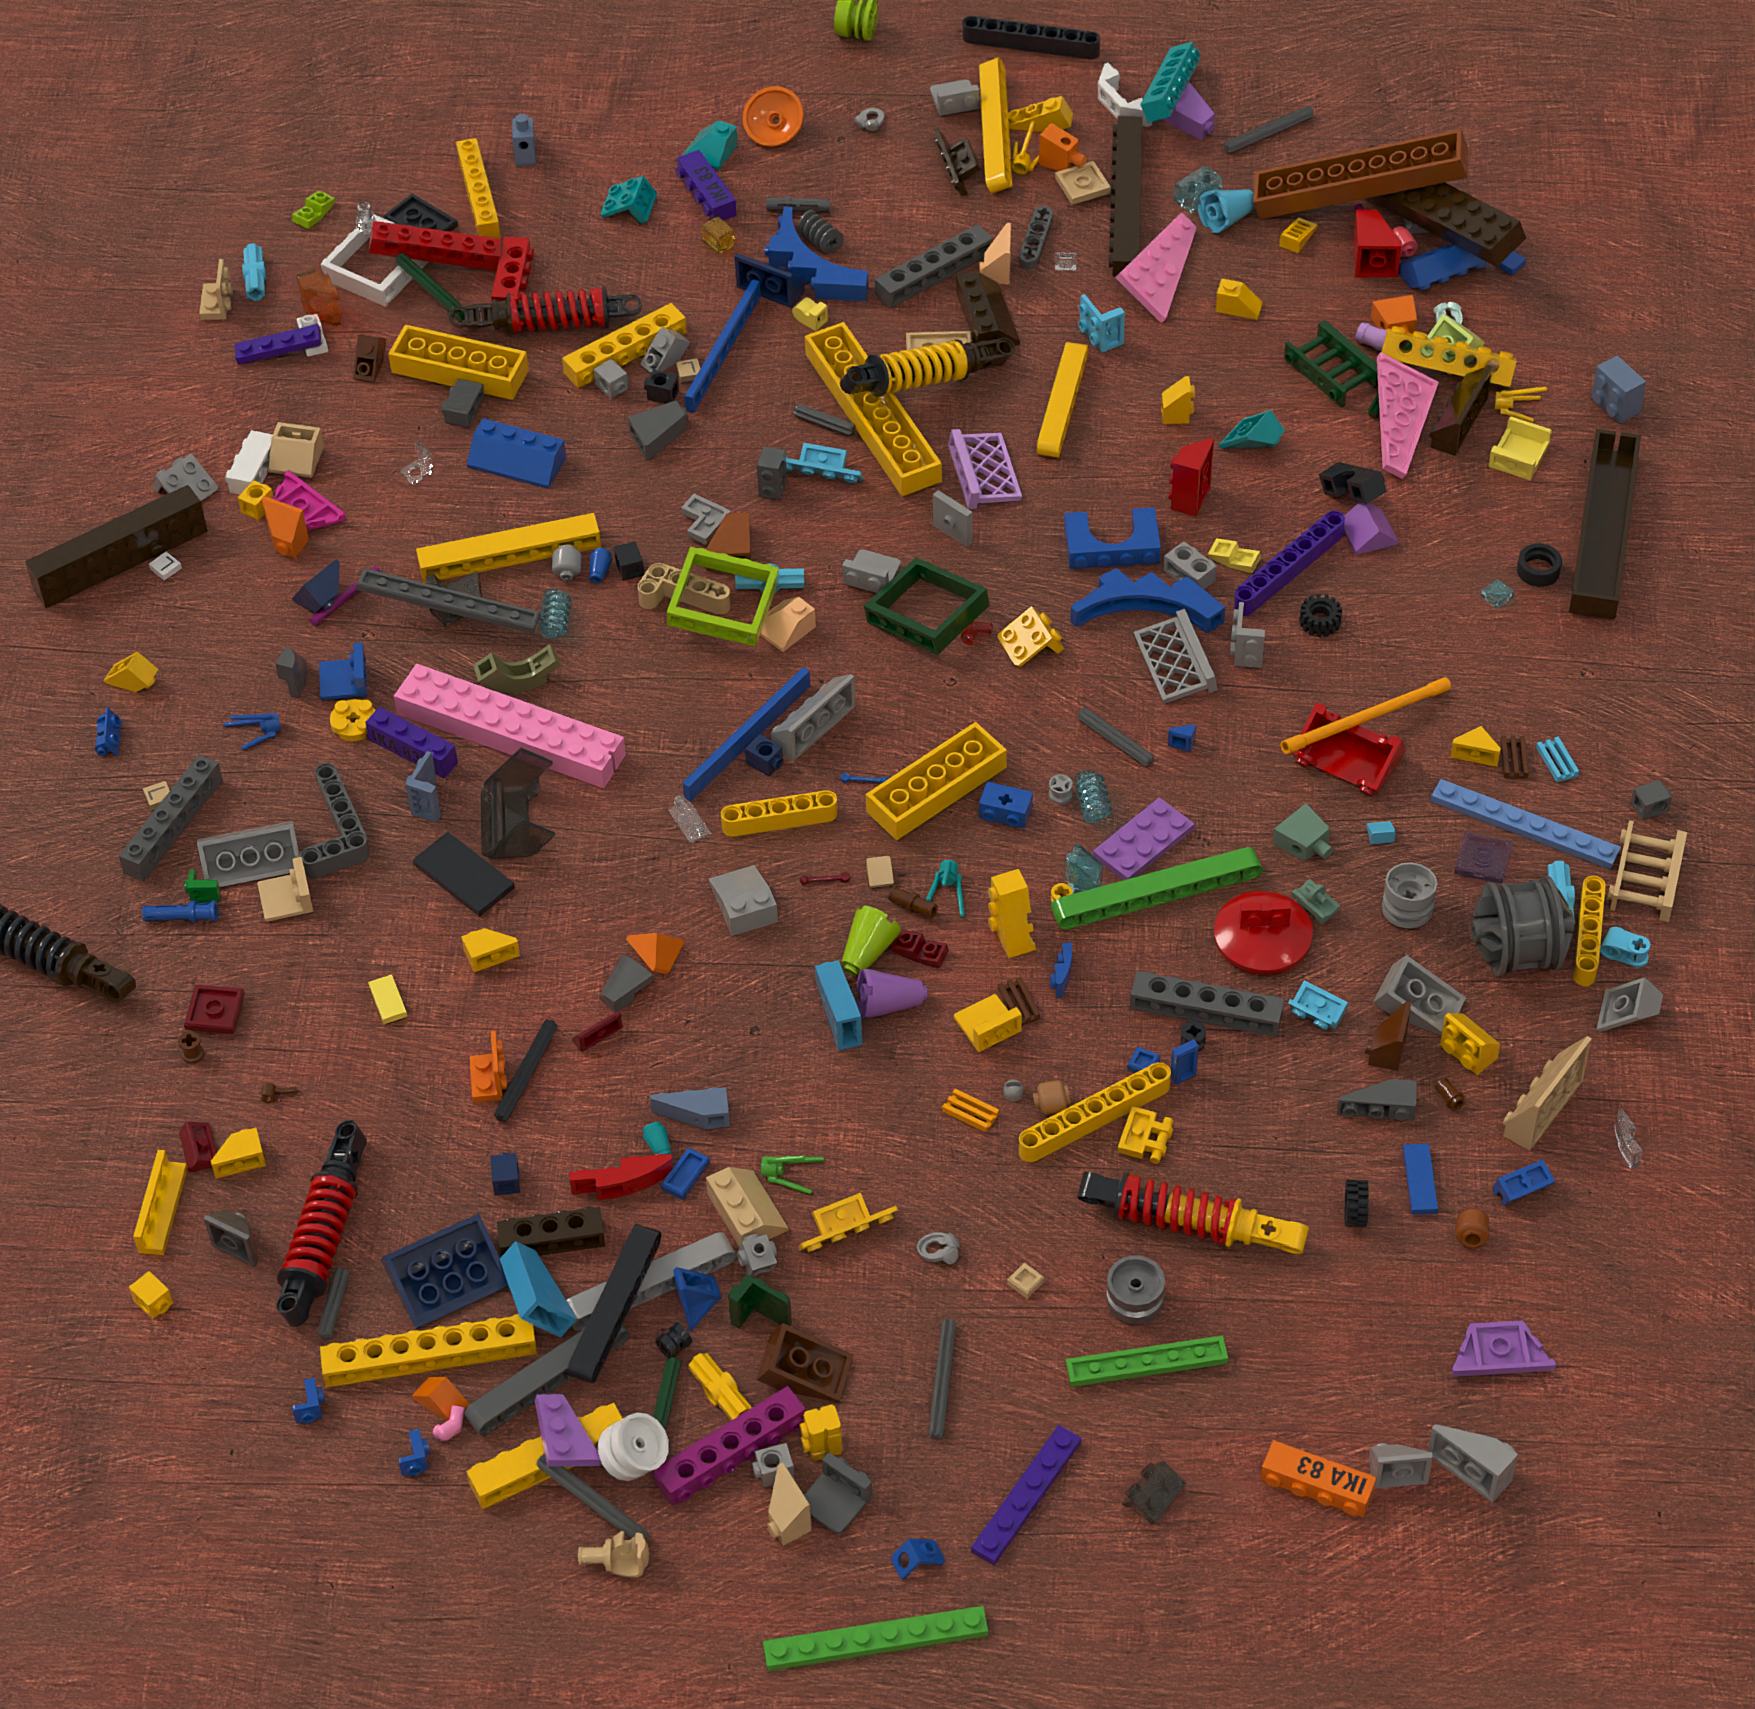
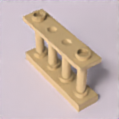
(1666, 884)

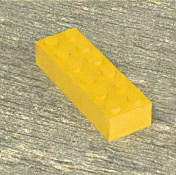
(448, 357)
(936, 781)

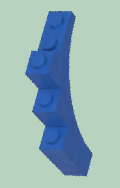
(826, 278)
(1149, 593)

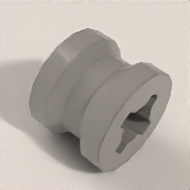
(1064, 785)

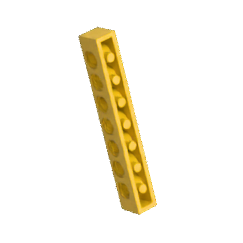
(417, 1359)

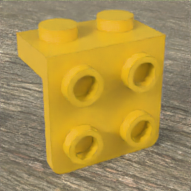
(1029, 636)

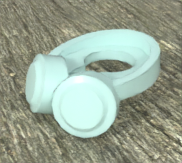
(1453, 307)

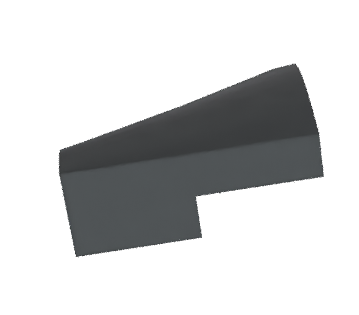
(293, 669)
(624, 982)

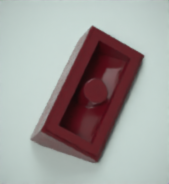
(598, 1032)
(197, 1145)

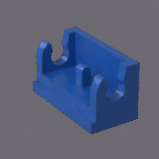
(1523, 1182)

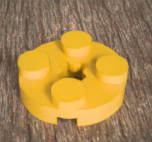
(347, 710)

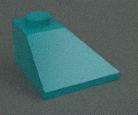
(715, 143)
(1254, 432)

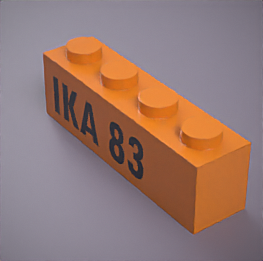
(1318, 1479)

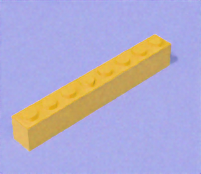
(507, 547)

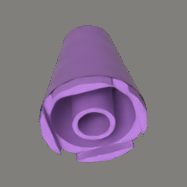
(887, 993)

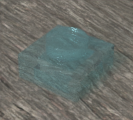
(1497, 593)

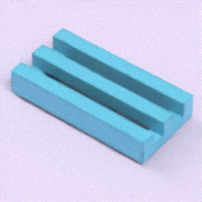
(1552, 746)

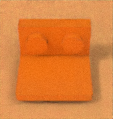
(488, 1073)

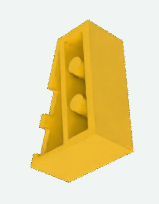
(1009, 913)

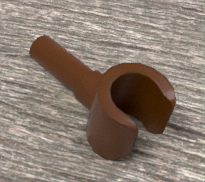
(269, 1091)

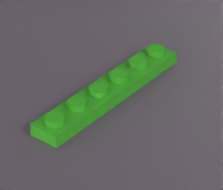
(1146, 1361)

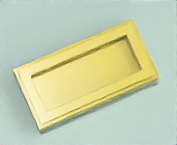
(387, 999)

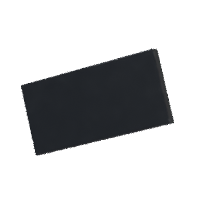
(463, 873)

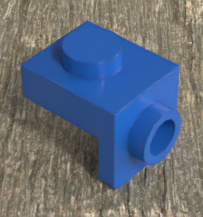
(310, 1411)
(415, 1463)

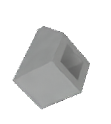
(665, 350)

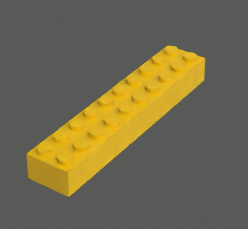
(879, 420)

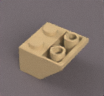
(295, 449)

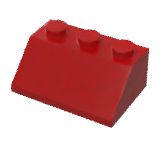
(1191, 476)

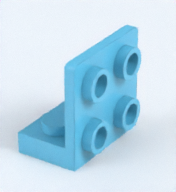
(1103, 330)

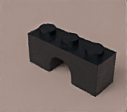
(1361, 482)

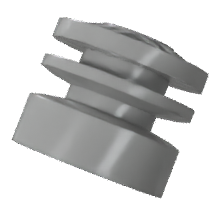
(1409, 895)

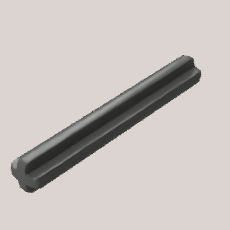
(1115, 736)

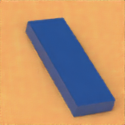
(1420, 1179)

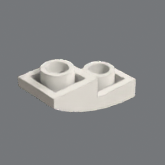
(309, 320)

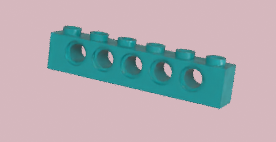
(1170, 81)

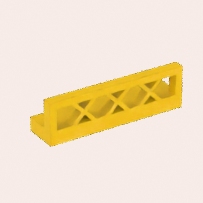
(159, 1205)

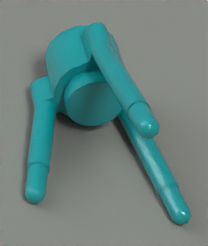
(947, 876)

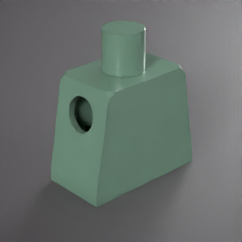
(1303, 835)

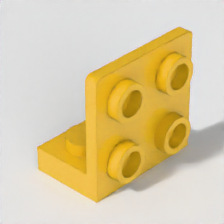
(988, 1022)

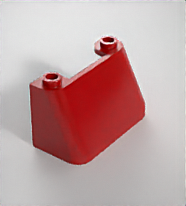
(1351, 755)

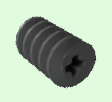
(820, 232)

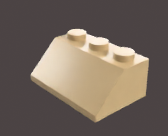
(744, 1204)

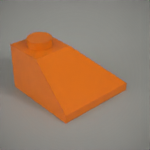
(285, 527)

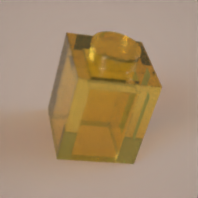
(718, 235)

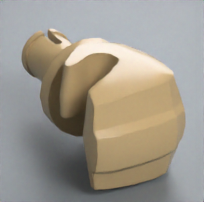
(618, 1555)

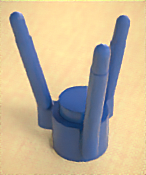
(268, 722)

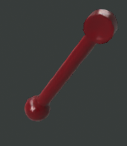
(844, 877)

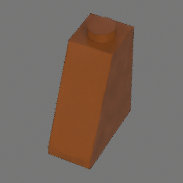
(732, 536)

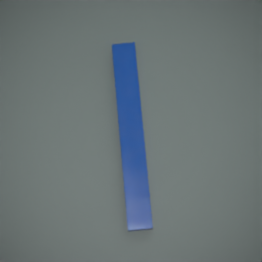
(722, 346)
(746, 734)

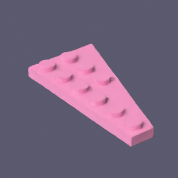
(1403, 407)

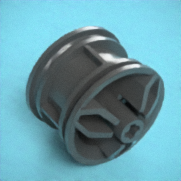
(1522, 926)

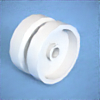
(633, 1446)

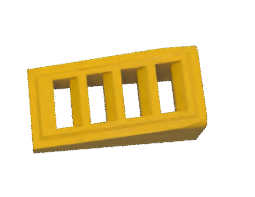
(1294, 237)

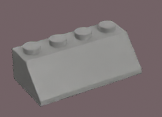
(815, 716)
(249, 854)

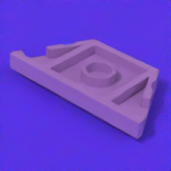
(1500, 1350)

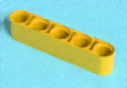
(779, 813)
(1589, 931)

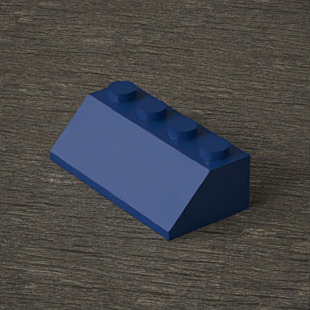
(1437, 266)
(516, 453)

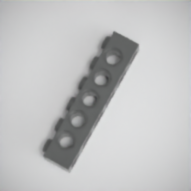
(932, 266)
(170, 818)
(1207, 1003)

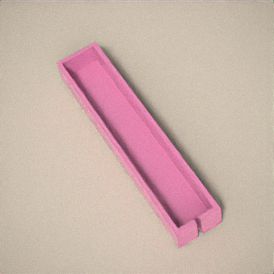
(509, 724)

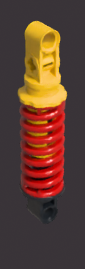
(1223, 1221)

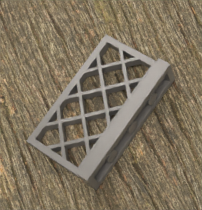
(1191, 647)

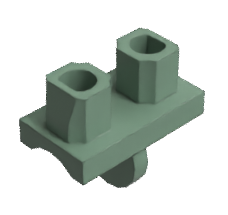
(1316, 901)

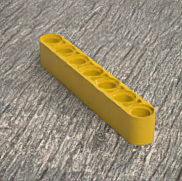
(1062, 400)
(1151, 1082)

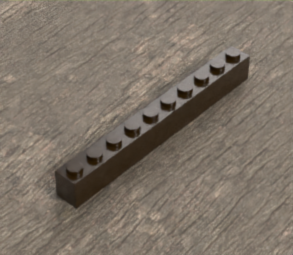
(1127, 192)

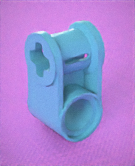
(1623, 945)

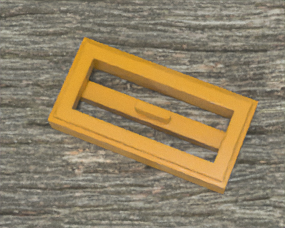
(973, 1107)

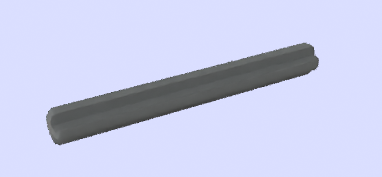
(1268, 129)
(942, 1379)
(592, 1499)

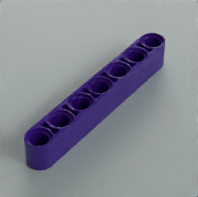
(1290, 562)

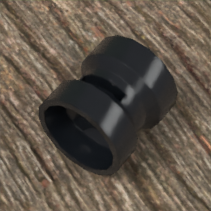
(674, 1340)

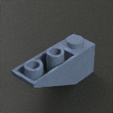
(698, 1108)

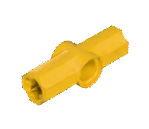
(718, 1386)

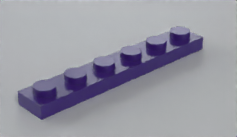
(1026, 1495)

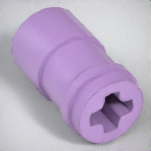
(1370, 336)

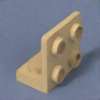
(215, 296)
(286, 894)

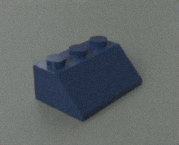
(775, 283)

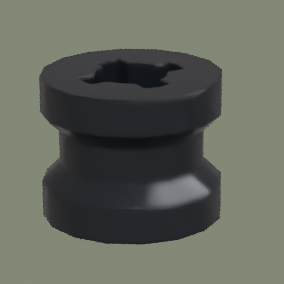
(1194, 1028)

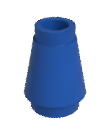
(599, 563)

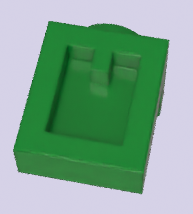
(202, 890)

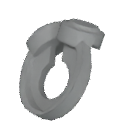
(870, 125)
(948, 1254)

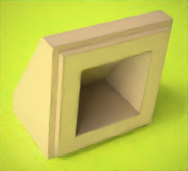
(879, 871)

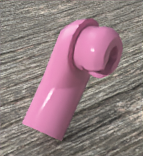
(452, 1426)

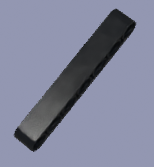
(1031, 37)
(614, 1304)

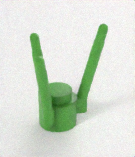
(774, 1166)

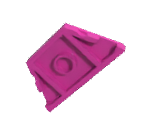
(316, 508)

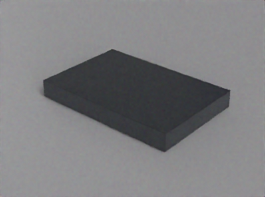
(419, 213)

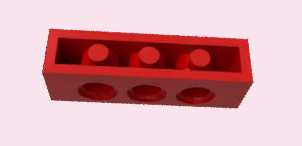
(513, 268)

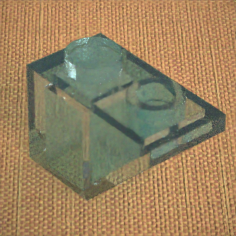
(1083, 870)

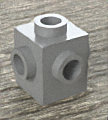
(757, 1254)

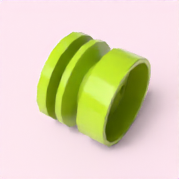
(856, 17)

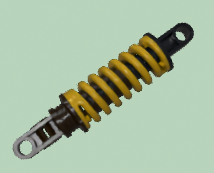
(925, 366)

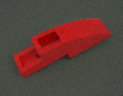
(633, 1176)

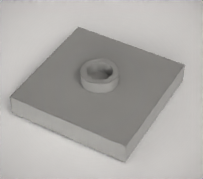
(952, 518)

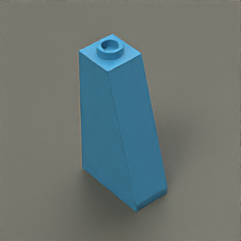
(839, 1005)
(535, 1291)

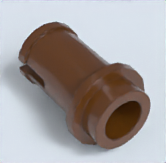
(1452, 1097)

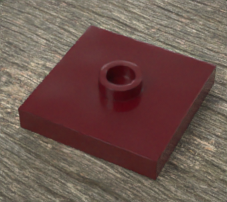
(214, 1009)

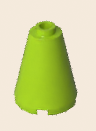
(868, 939)

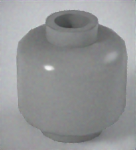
(566, 562)

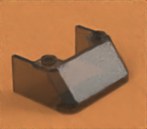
(506, 808)

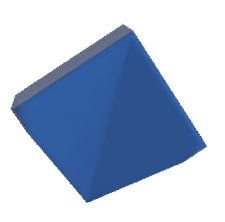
(1182, 737)

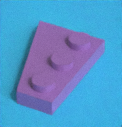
(562, 1434)

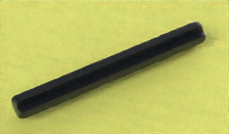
(525, 1070)

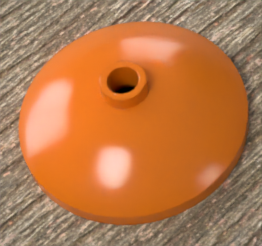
(767, 106)

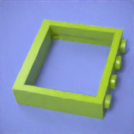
(714, 625)

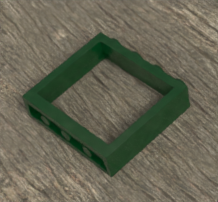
(914, 632)

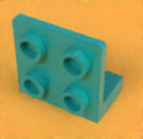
(634, 195)

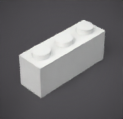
(250, 463)

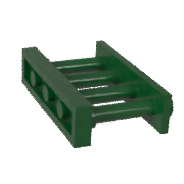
(1339, 347)

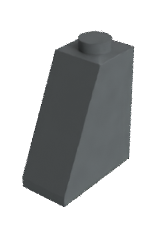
(657, 427)

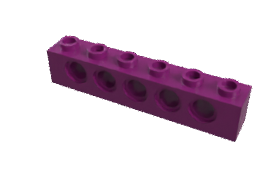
(734, 1433)

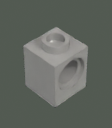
(611, 378)
(772, 1455)

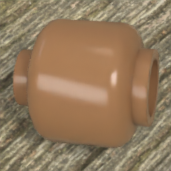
(1052, 1097)

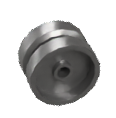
(1135, 1289)

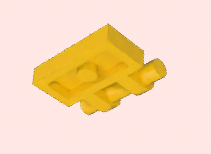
(1138, 1131)

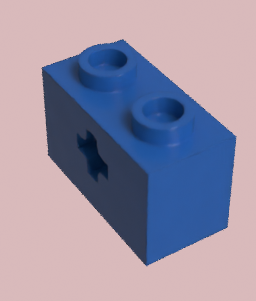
(1005, 805)

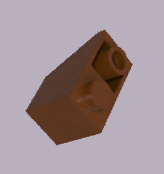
(369, 357)

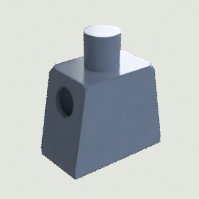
(524, 131)

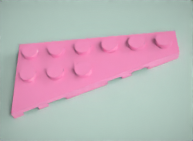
(1157, 269)

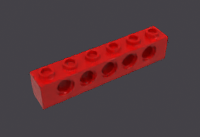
(435, 245)

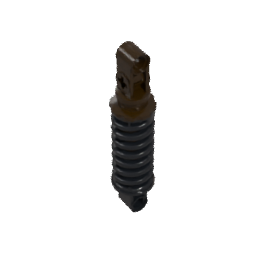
(60, 957)

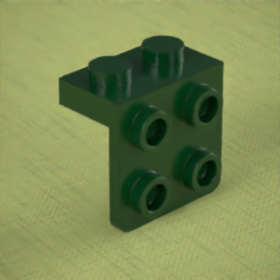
(756, 1295)

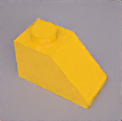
(1237, 300)
(132, 673)
(488, 948)
(239, 1154)

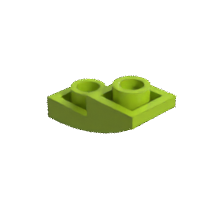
(315, 208)

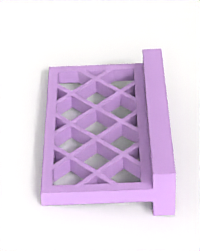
(967, 469)

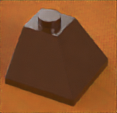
(1389, 1039)

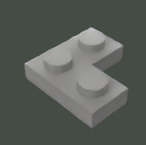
(707, 517)

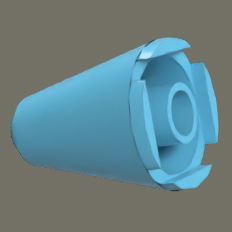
(1224, 208)

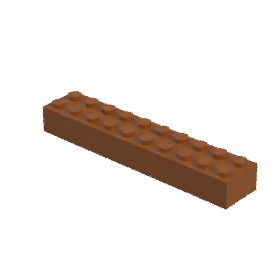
(1361, 174)

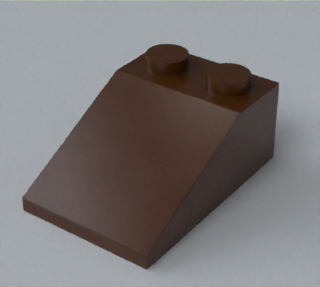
(804, 1364)

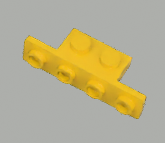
(843, 1217)

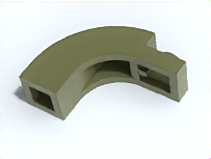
(516, 676)

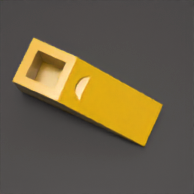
(1043, 114)

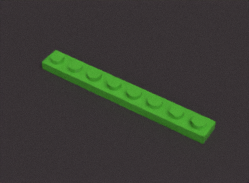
(875, 1638)

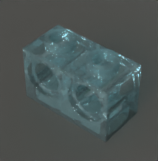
(1189, 190)

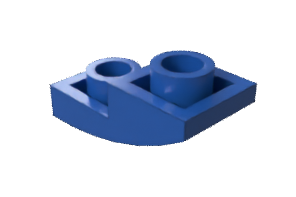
(1062, 970)

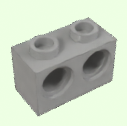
(1188, 562)

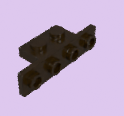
(959, 158)

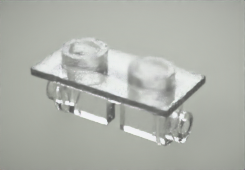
(688, 820)

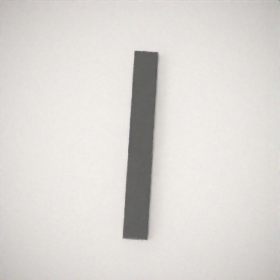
(448, 600)

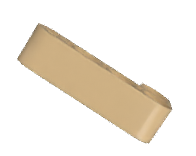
(700, 592)

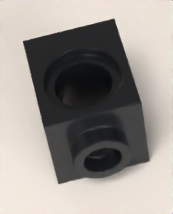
(661, 387)
(629, 561)

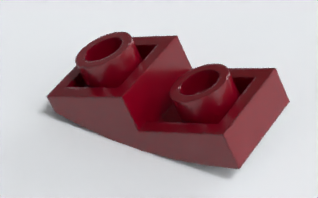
(916, 948)

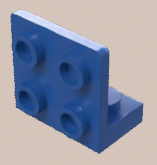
(344, 677)

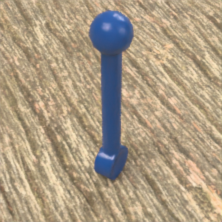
(845, 778)

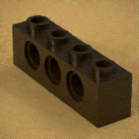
(564, 1236)

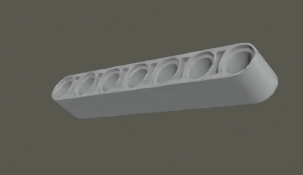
(702, 1257)

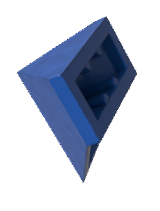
(696, 1294)

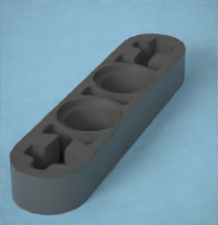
(1035, 237)

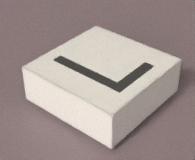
(165, 566)

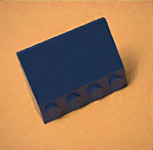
(445, 1271)

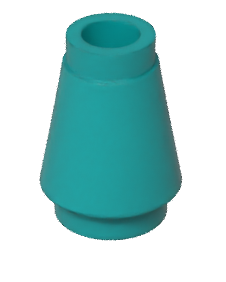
(656, 1138)

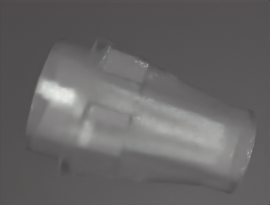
(364, 218)

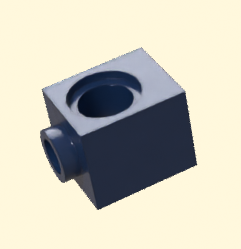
(764, 755)
(505, 1174)

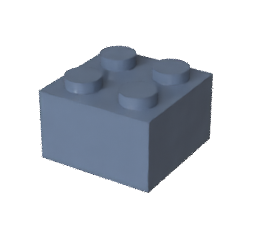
(1618, 389)

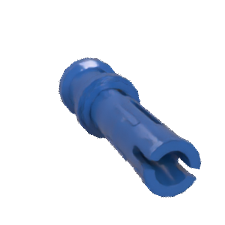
(192, 911)

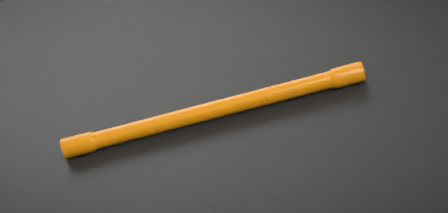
(1300, 741)

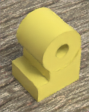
(808, 312)

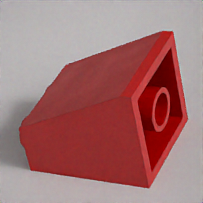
(1374, 246)

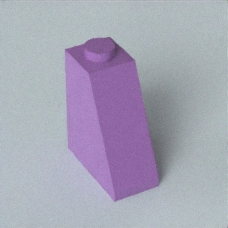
(1192, 114)

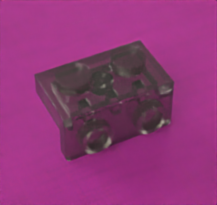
(1154, 1491)

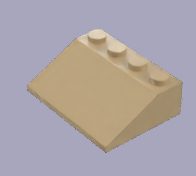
(1547, 1095)

